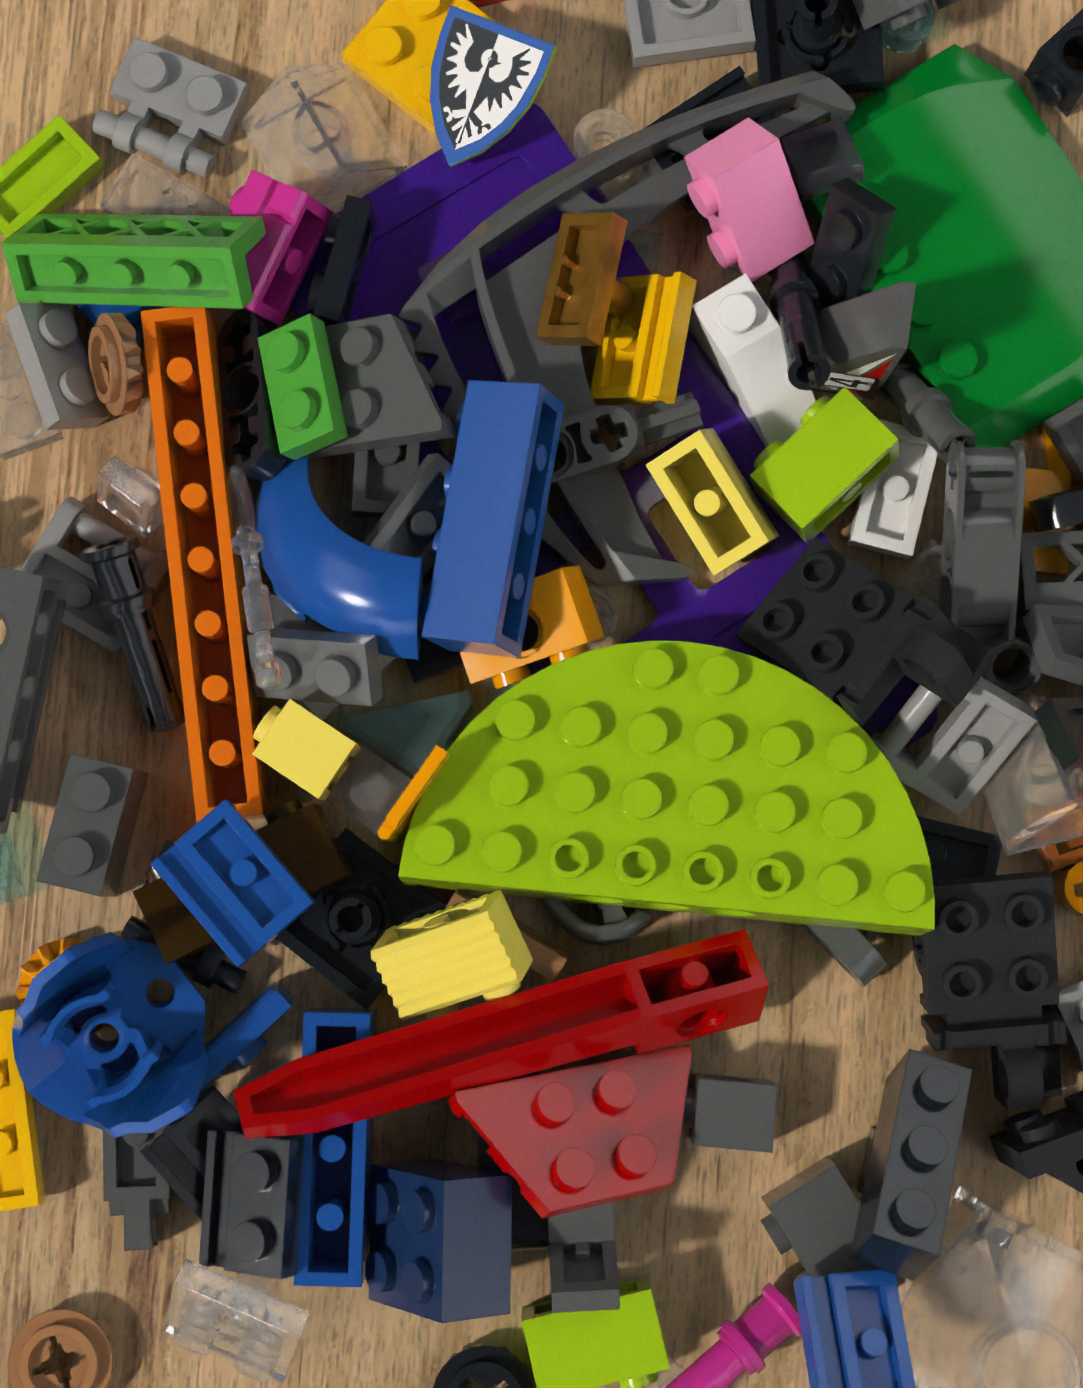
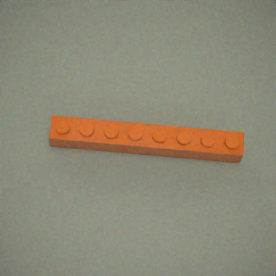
(201, 563)

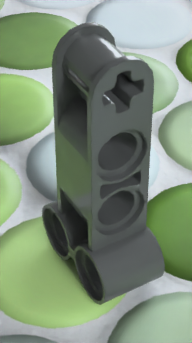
(984, 554)

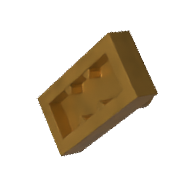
(583, 280)

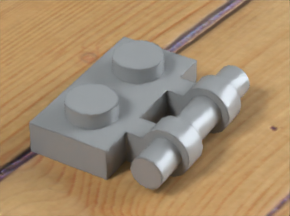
(177, 92)

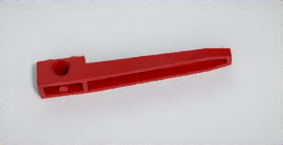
(629, 1003)

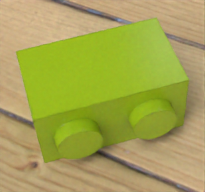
(824, 463)
(597, 1345)

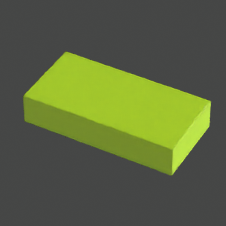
(44, 174)

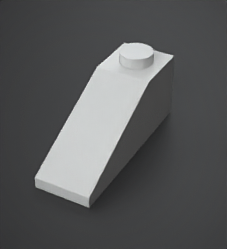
(750, 358)

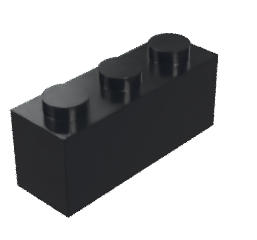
(912, 1165)

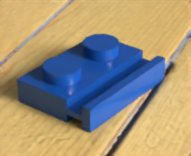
(233, 883)
(853, 1330)

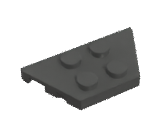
(382, 388)

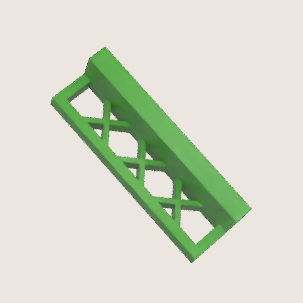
(134, 259)

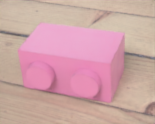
(748, 200)

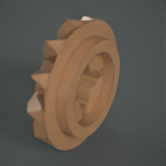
(115, 363)
(75, 1332)

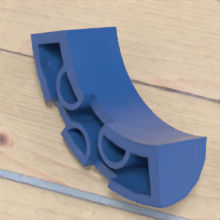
(331, 574)

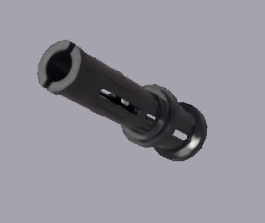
(129, 606)

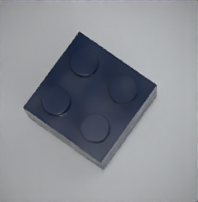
(440, 1239)

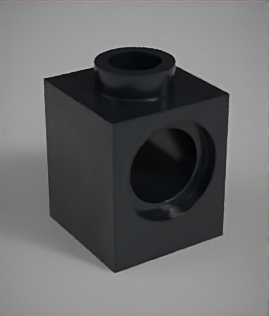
(1049, 73)

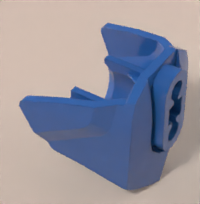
(123, 1083)

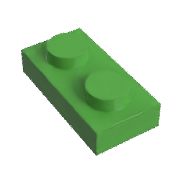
(302, 387)

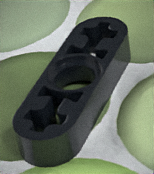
(248, 431)

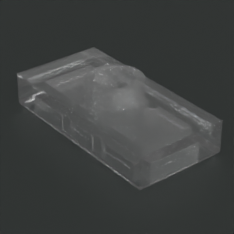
(152, 191)

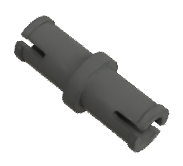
(925, 410)

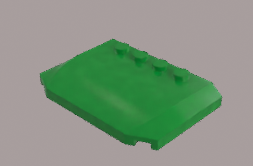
(985, 234)

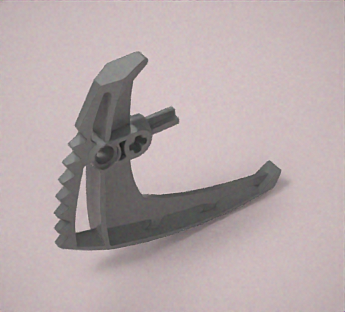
(514, 300)

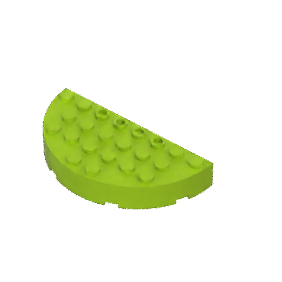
(675, 789)

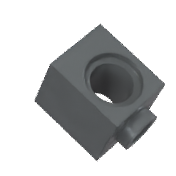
(731, 1112)

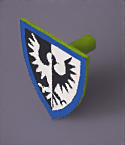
(482, 82)

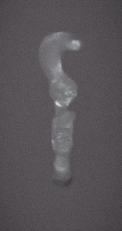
(255, 594)

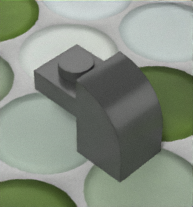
(584, 1260)

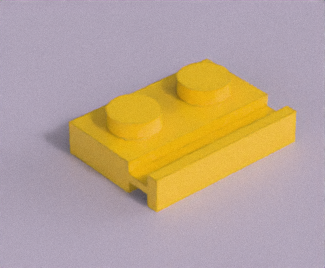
(646, 343)

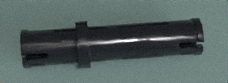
(795, 305)

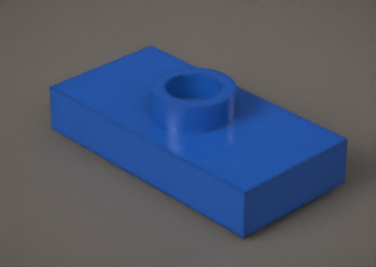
(242, 1036)

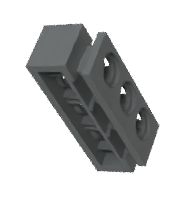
(33, 625)

